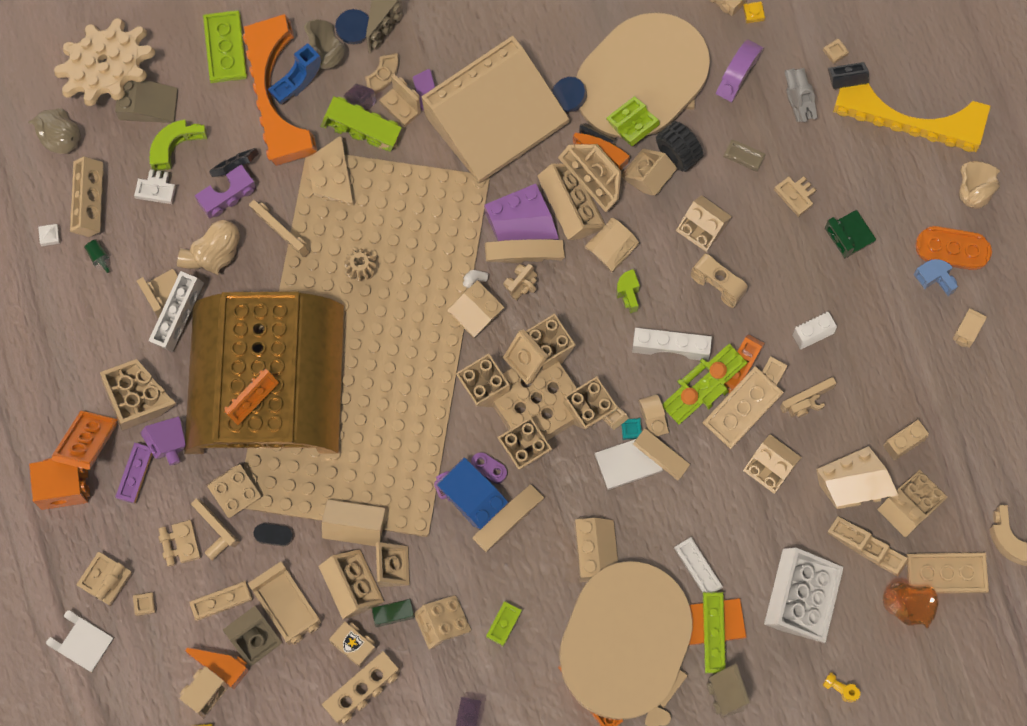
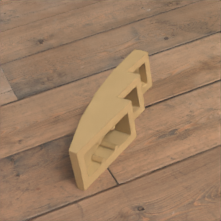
(524, 250)
(507, 518)
(867, 546)

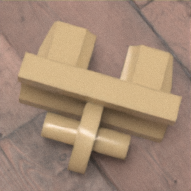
(523, 283)

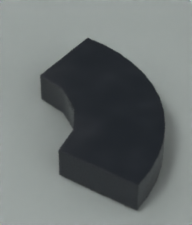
(240, 159)

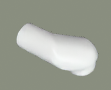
(472, 276)

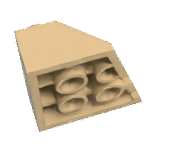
(134, 394)
(856, 479)

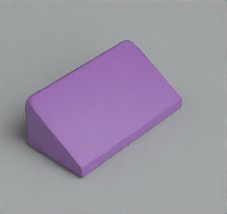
(423, 84)

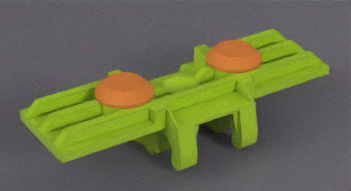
(706, 390)

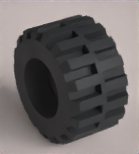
(680, 145)

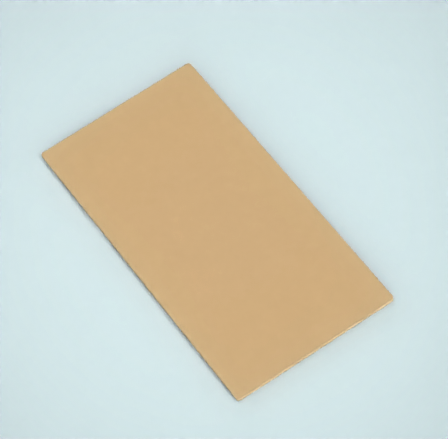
(396, 338)

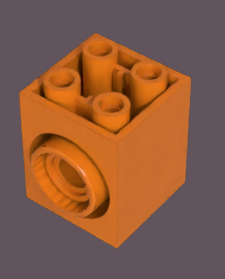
(58, 484)

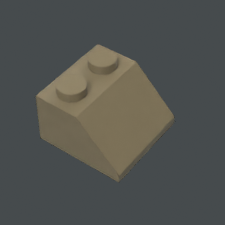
(252, 636)

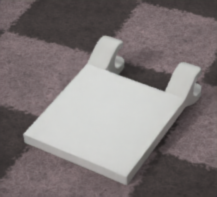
(83, 644)

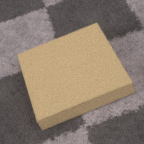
(525, 356)

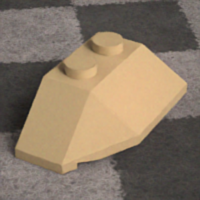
(594, 172)

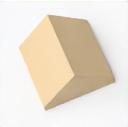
(392, 565)

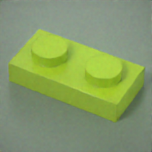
(503, 623)

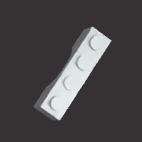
(654, 341)

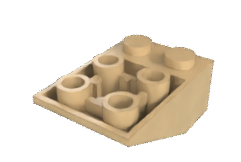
(915, 503)

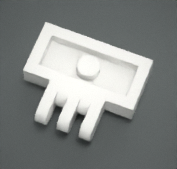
(155, 188)

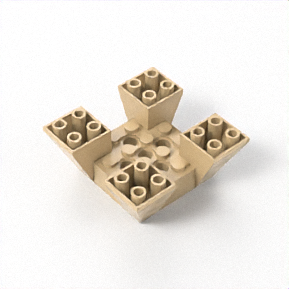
(568, 406)

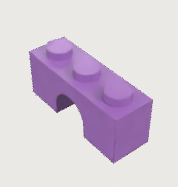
(214, 202)

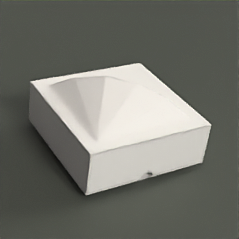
(49, 235)

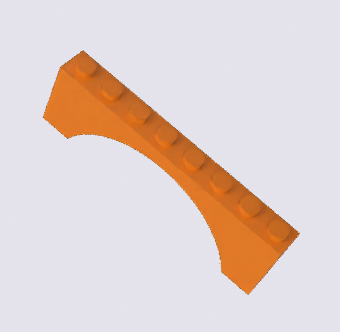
(264, 45)

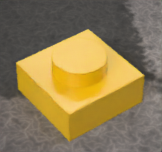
(754, 12)

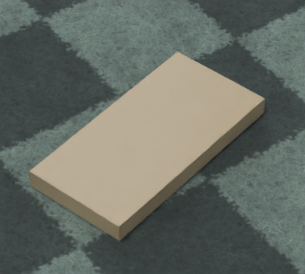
(743, 407)
(949, 572)

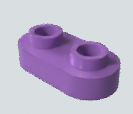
(488, 468)

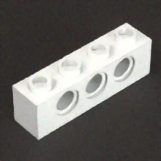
(176, 311)

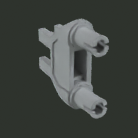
(800, 94)

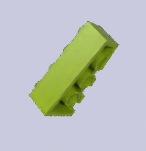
(360, 123)

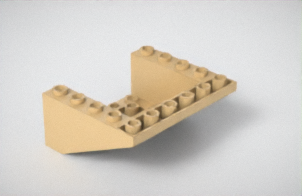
(494, 109)

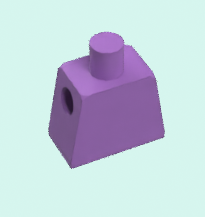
(165, 439)

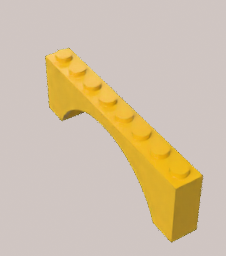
(959, 130)

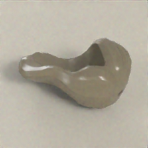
(324, 42)
(56, 131)

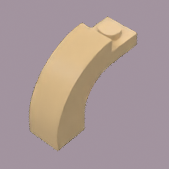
(1005, 540)

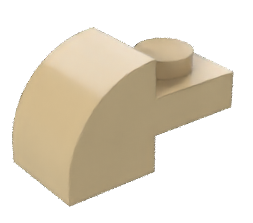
(653, 415)

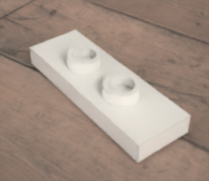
(698, 566)

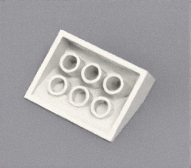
(804, 595)

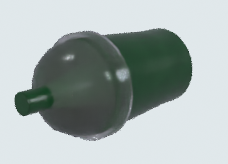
(98, 255)

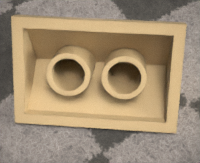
(353, 522)

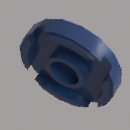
(352, 26)
(570, 93)

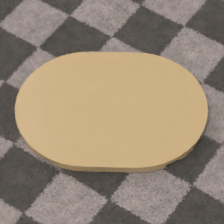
(649, 58)
(625, 640)

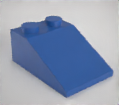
(472, 493)

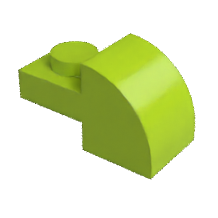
(626, 287)

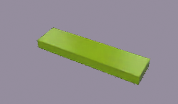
(713, 632)

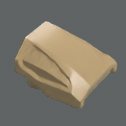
(612, 244)

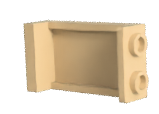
(285, 604)

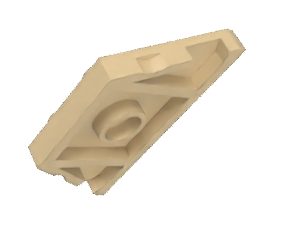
(330, 173)

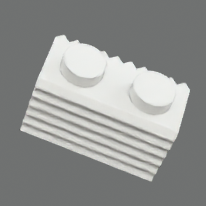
(814, 330)

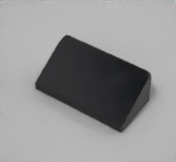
(848, 75)
(589, 130)

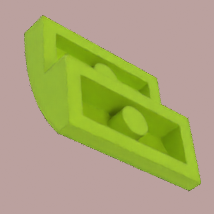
(633, 121)

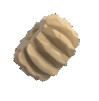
(359, 258)

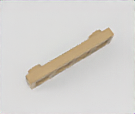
(262, 211)

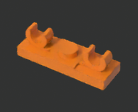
(251, 396)

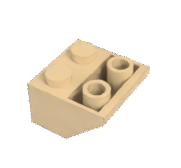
(703, 223)
(772, 463)

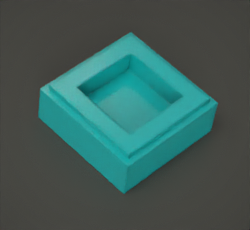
(631, 429)

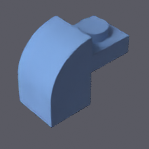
(936, 271)

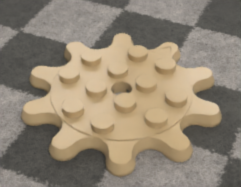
(96, 78)

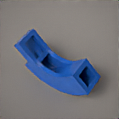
(301, 74)

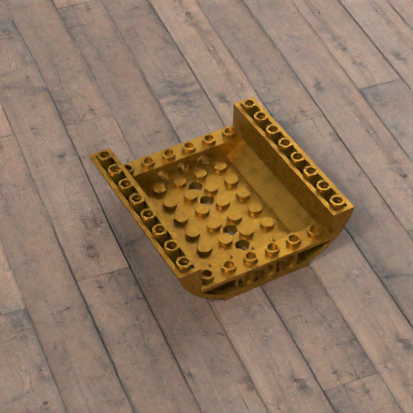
(299, 349)

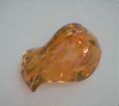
(911, 603)

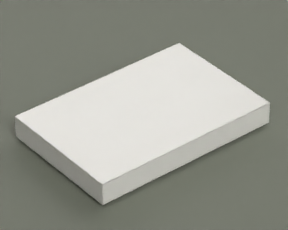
(624, 465)

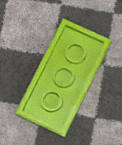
(224, 46)

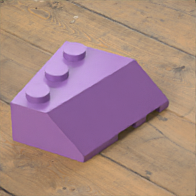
(521, 216)

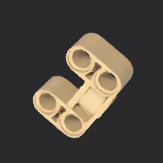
(731, 287)

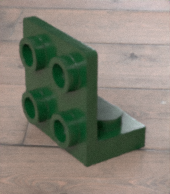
(849, 233)

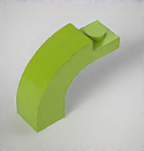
(169, 138)

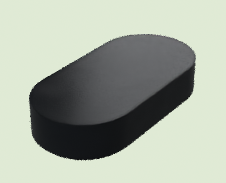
(273, 534)

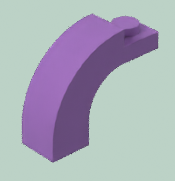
(738, 69)

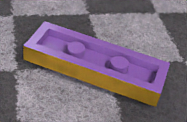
(134, 473)

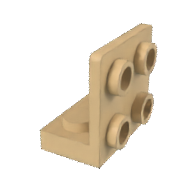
(401, 101)
(158, 290)
(233, 490)
(441, 621)

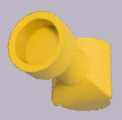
(849, 692)

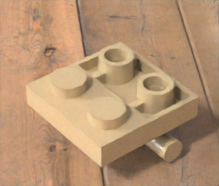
(104, 578)

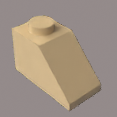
(969, 328)

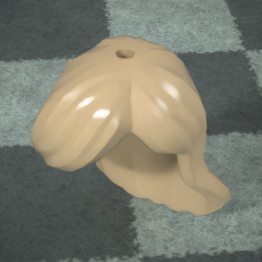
(978, 183)
(216, 246)

